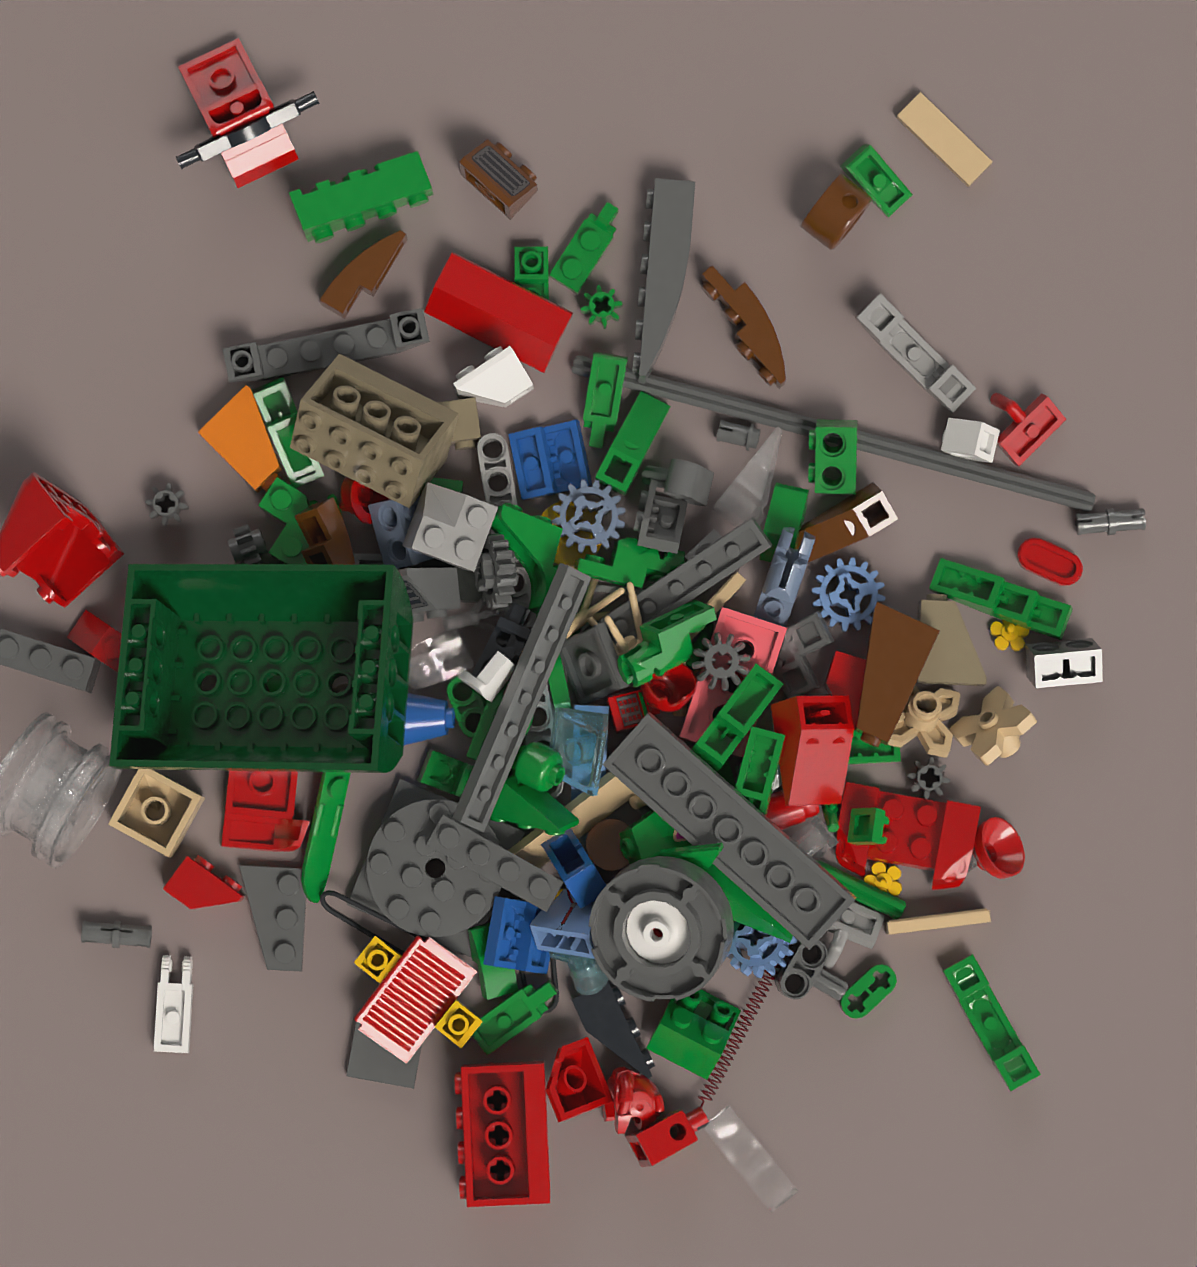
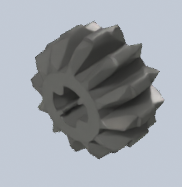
(721, 650)

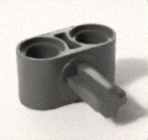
(682, 481)
(810, 974)

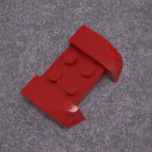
(262, 812)
(918, 834)

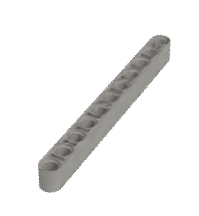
(502, 466)

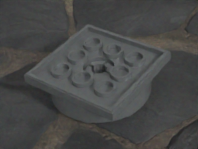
(397, 879)

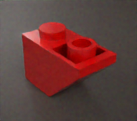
(846, 678)
(199, 887)

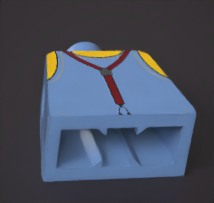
(564, 927)

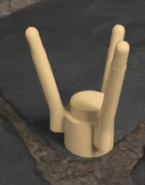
(624, 644)

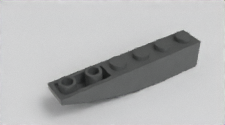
(664, 265)
(48, 661)

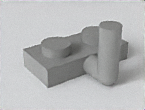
(856, 925)

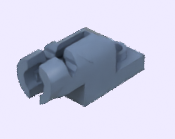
(784, 578)

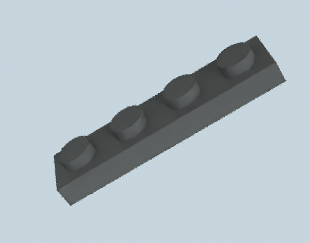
(494, 863)

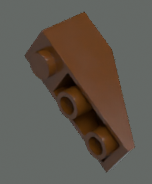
(849, 521)

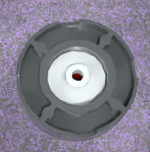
(661, 928)

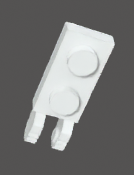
(174, 1009)

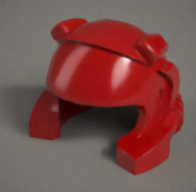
(633, 1098)

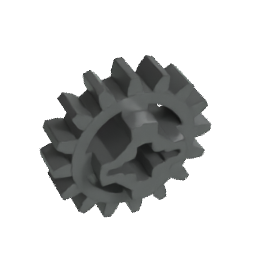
(496, 572)

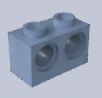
(391, 526)

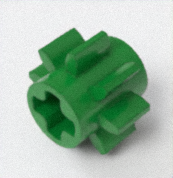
(603, 316)

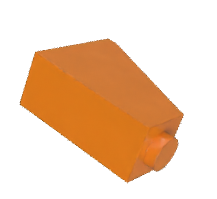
(243, 440)

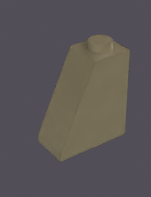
(953, 654)

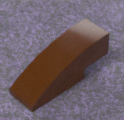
(363, 274)
(325, 534)

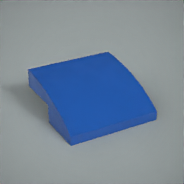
(549, 459)
(511, 939)

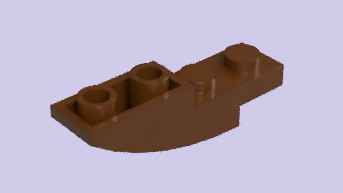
(758, 335)

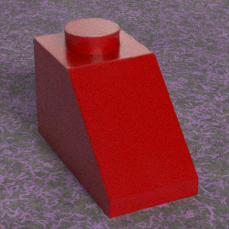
(97, 639)

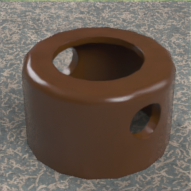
(836, 212)

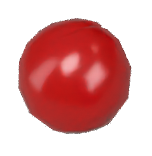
(671, 689)

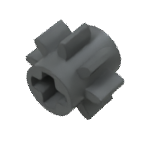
(161, 496)
(247, 545)
(935, 771)

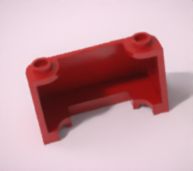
(54, 541)

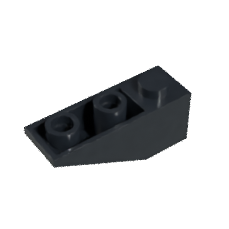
(606, 1022)

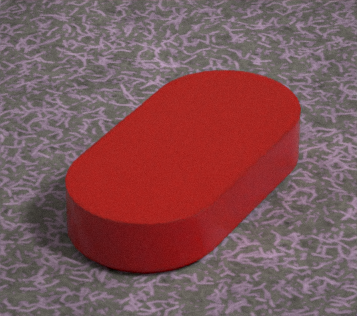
(1049, 562)

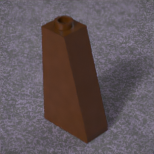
(892, 667)

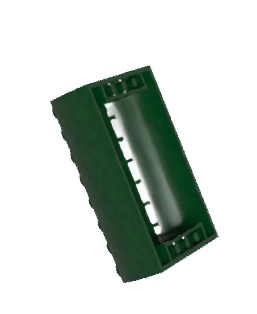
(244, 629)

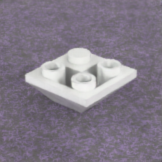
(496, 381)

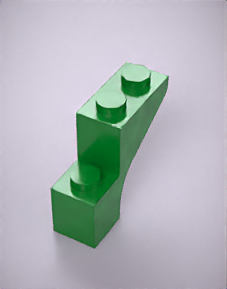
(534, 545)

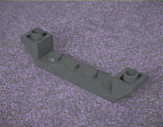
(318, 351)

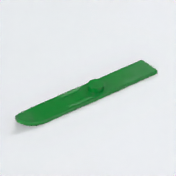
(324, 833)

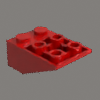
(814, 747)

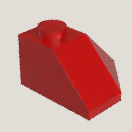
(576, 1081)

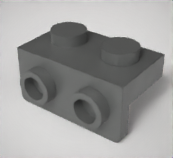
(660, 522)

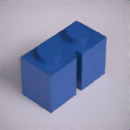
(574, 867)

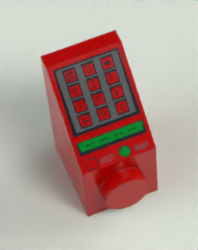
(629, 710)

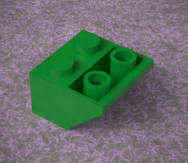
(694, 1032)

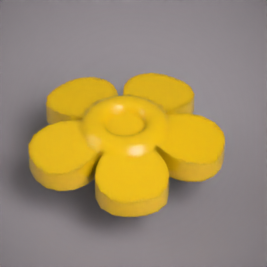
(1008, 633)
(885, 880)

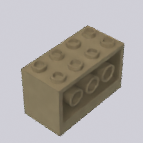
(373, 430)

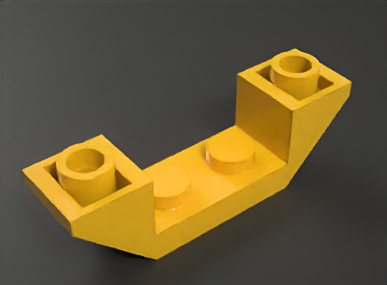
(456, 1024)

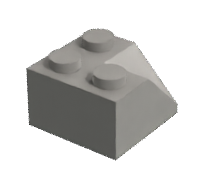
(450, 526)

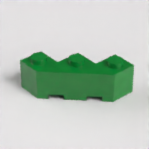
(283, 504)

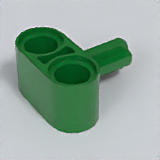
(464, 709)

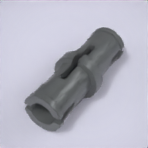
(1110, 521)
(116, 934)

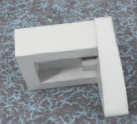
(491, 678)

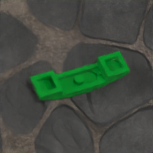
(990, 1023)

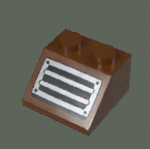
(498, 178)

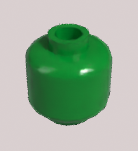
(538, 766)

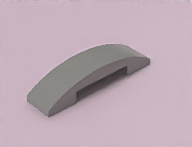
(915, 354)

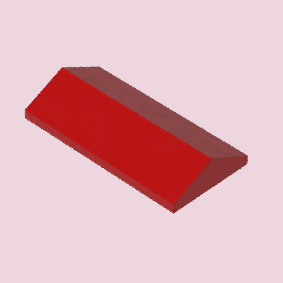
(497, 311)

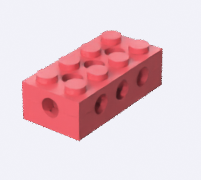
(765, 643)

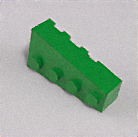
(362, 197)

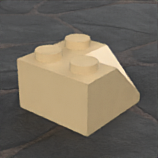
(156, 811)

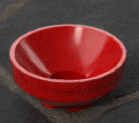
(1003, 845)

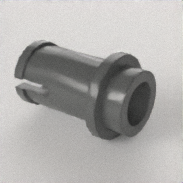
(738, 435)

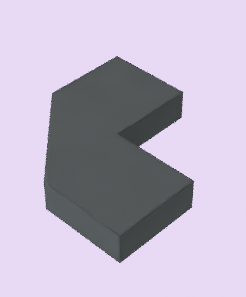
(792, 665)

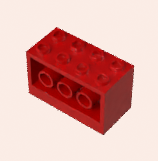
(525, 1146)

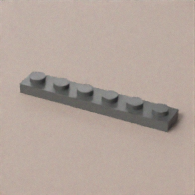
(692, 577)

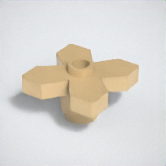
(924, 719)
(996, 728)

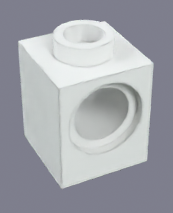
(970, 440)

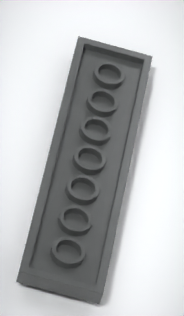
(712, 811)

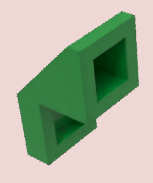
(785, 510)

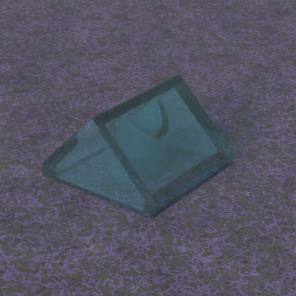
(581, 742)

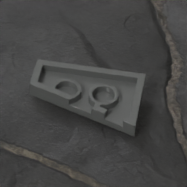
(278, 914)

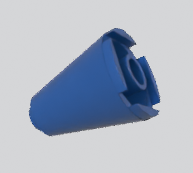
(427, 718)

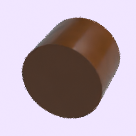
(604, 845)

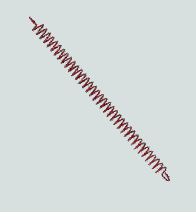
(732, 1033)

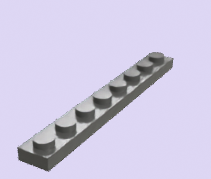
(521, 697)

